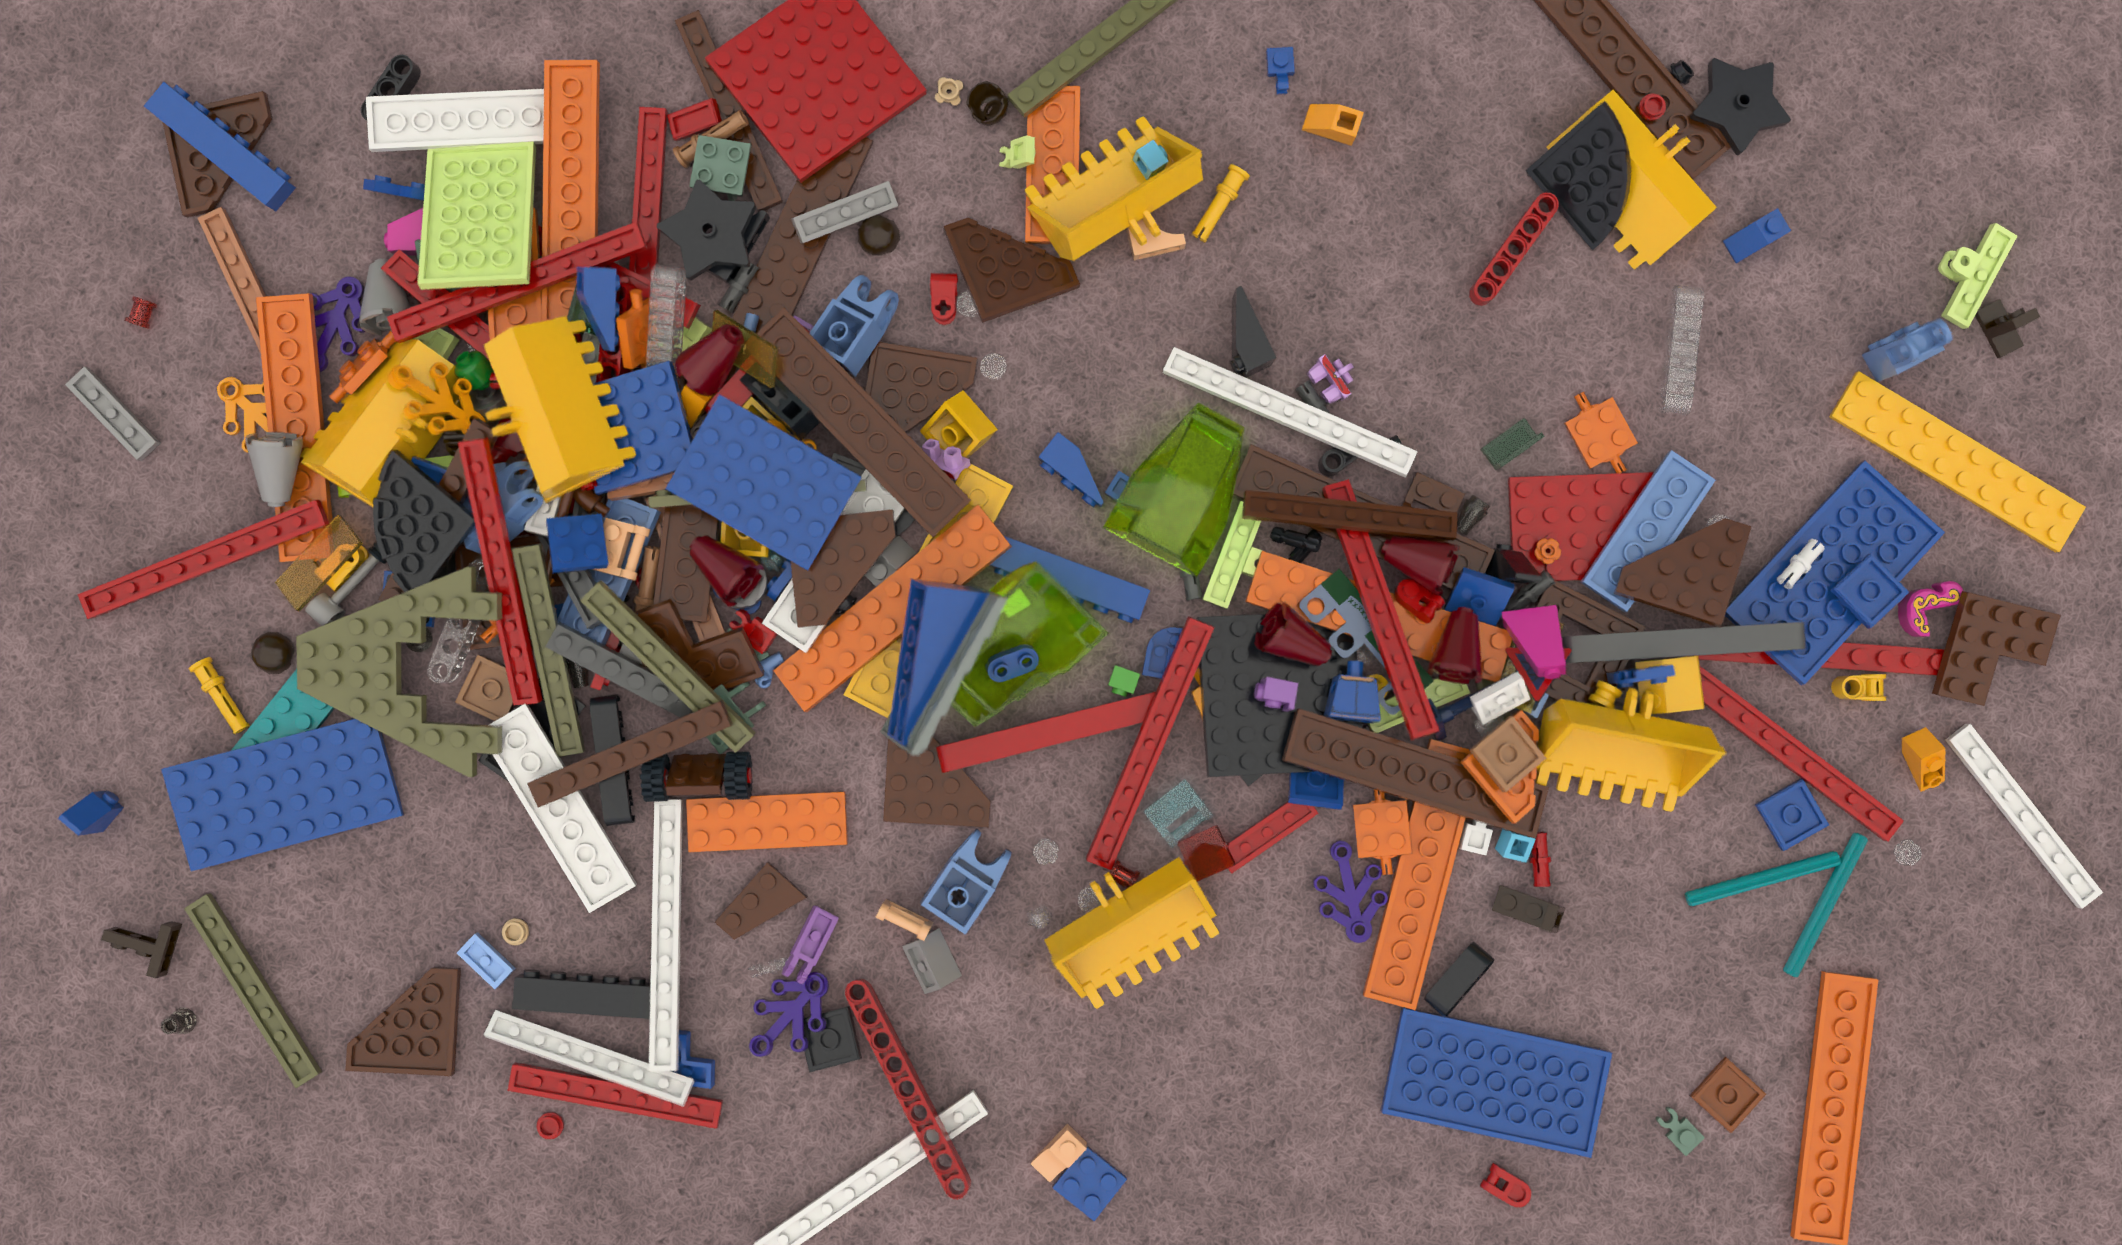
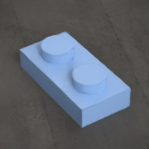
(486, 960)

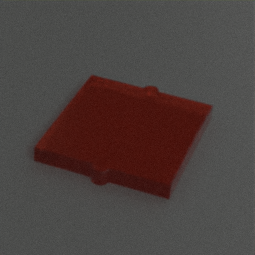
(1206, 853)

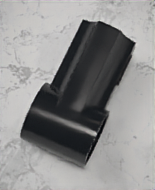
(1343, 459)

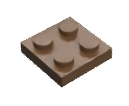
(486, 689)
(1507, 754)

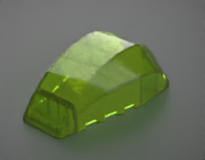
(1182, 491)
(1036, 614)

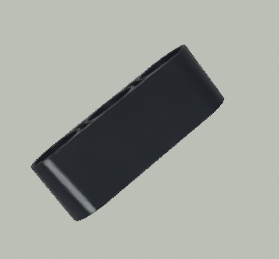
(393, 79)
(1459, 979)

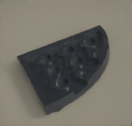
(1588, 174)
(416, 522)

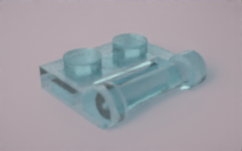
(1172, 806)

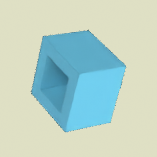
(1150, 159)
(1514, 846)

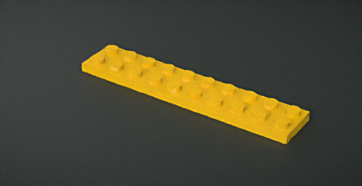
(1957, 462)
(875, 682)

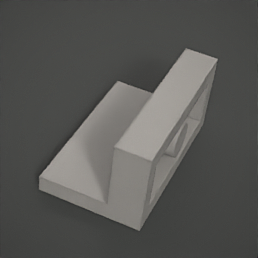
(932, 961)

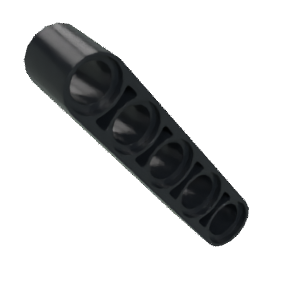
(607, 732)

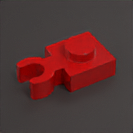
(757, 633)

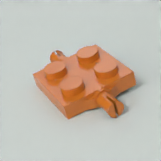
(634, 331)
(357, 371)
(1600, 433)
(1382, 830)

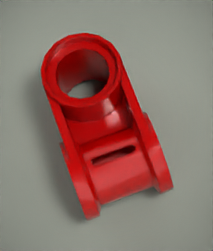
(943, 293)

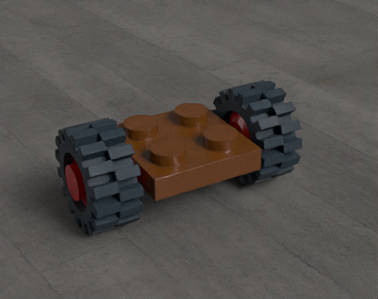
(697, 776)

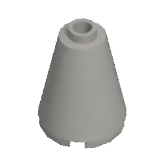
(380, 299)
(275, 464)

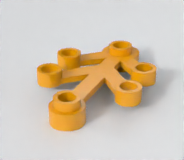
(440, 402)
(252, 411)

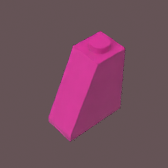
(403, 233)
(1538, 638)

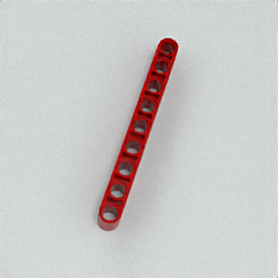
(1044, 733)
(908, 1101)

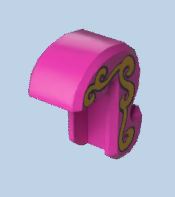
(1912, 606)

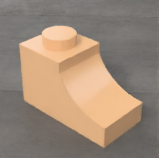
(1155, 245)
(1059, 1153)

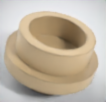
(515, 931)

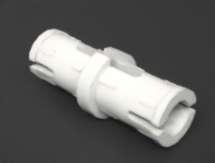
(1800, 563)

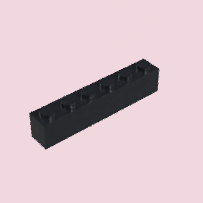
(582, 994)

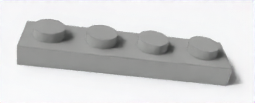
(844, 212)
(112, 413)

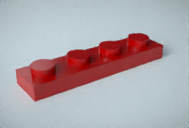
(1268, 832)

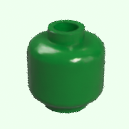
(475, 368)

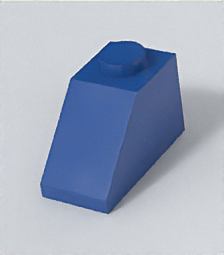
(1756, 235)
(92, 813)

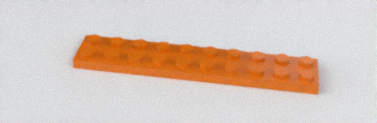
(569, 167)
(293, 395)
(1289, 582)
(880, 615)
(1415, 901)
(1834, 1108)

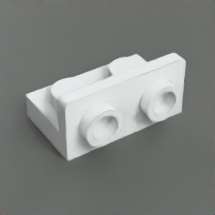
(1499, 698)

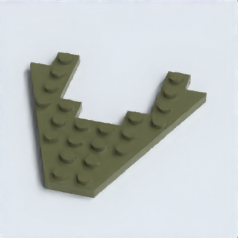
(358, 668)

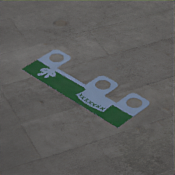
(1341, 594)

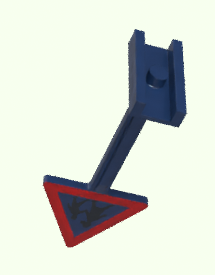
(1535, 685)

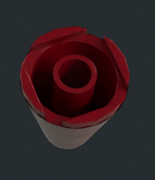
(710, 360)
(1422, 560)
(725, 568)
(1292, 637)
(1459, 649)

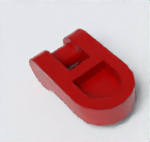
(1408, 595)
(1514, 1191)

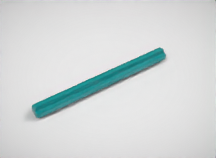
(1762, 878)
(1825, 905)

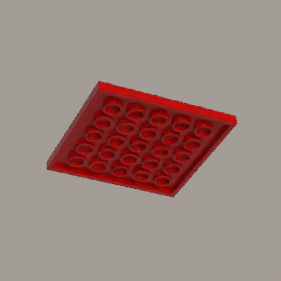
(815, 79)

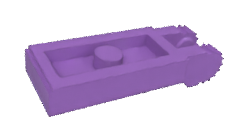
(810, 943)

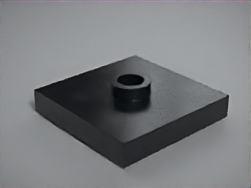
(835, 1043)

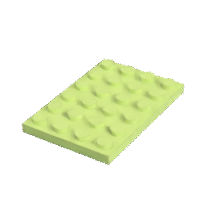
(477, 216)

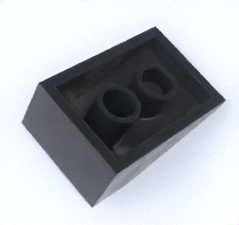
(1249, 343)

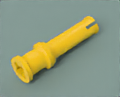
(1227, 192)
(213, 684)

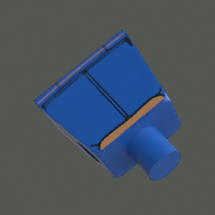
(1353, 696)

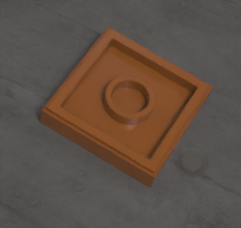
(1728, 1094)

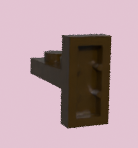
(2001, 326)
(1528, 909)
(158, 949)

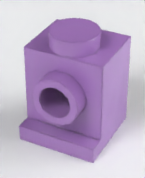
(1276, 693)

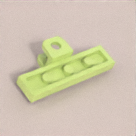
(1974, 273)
(1235, 558)
(1439, 692)

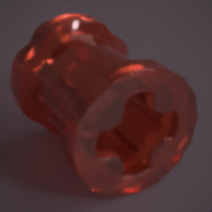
(140, 312)
(1124, 875)

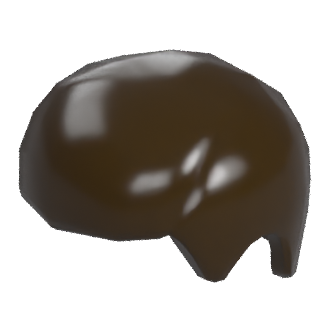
(993, 96)
(878, 235)
(272, 652)

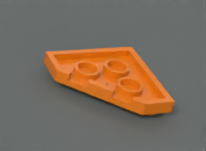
(1521, 797)

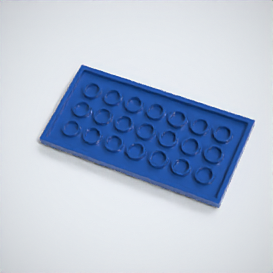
(1855, 520)
(282, 792)
(1496, 1082)

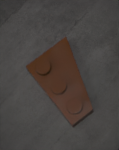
(759, 901)

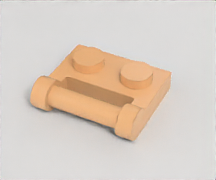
(617, 539)
(904, 919)

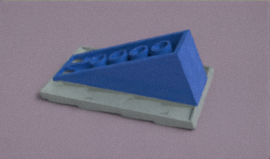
(938, 647)

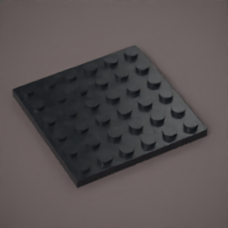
(1239, 730)

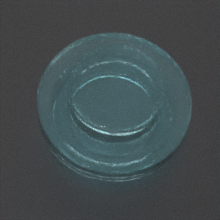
(773, 561)

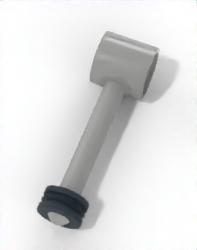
(327, 609)

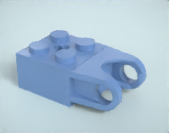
(853, 326)
(1906, 348)
(514, 503)
(969, 875)

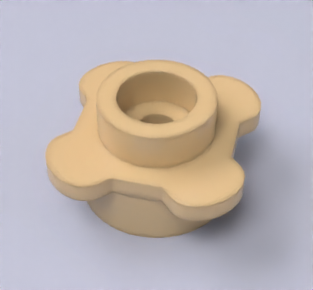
(949, 84)

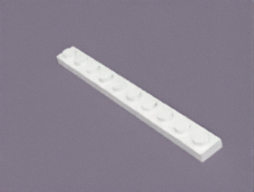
(1290, 412)
(666, 936)
(871, 1176)

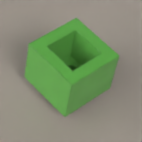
(1123, 681)

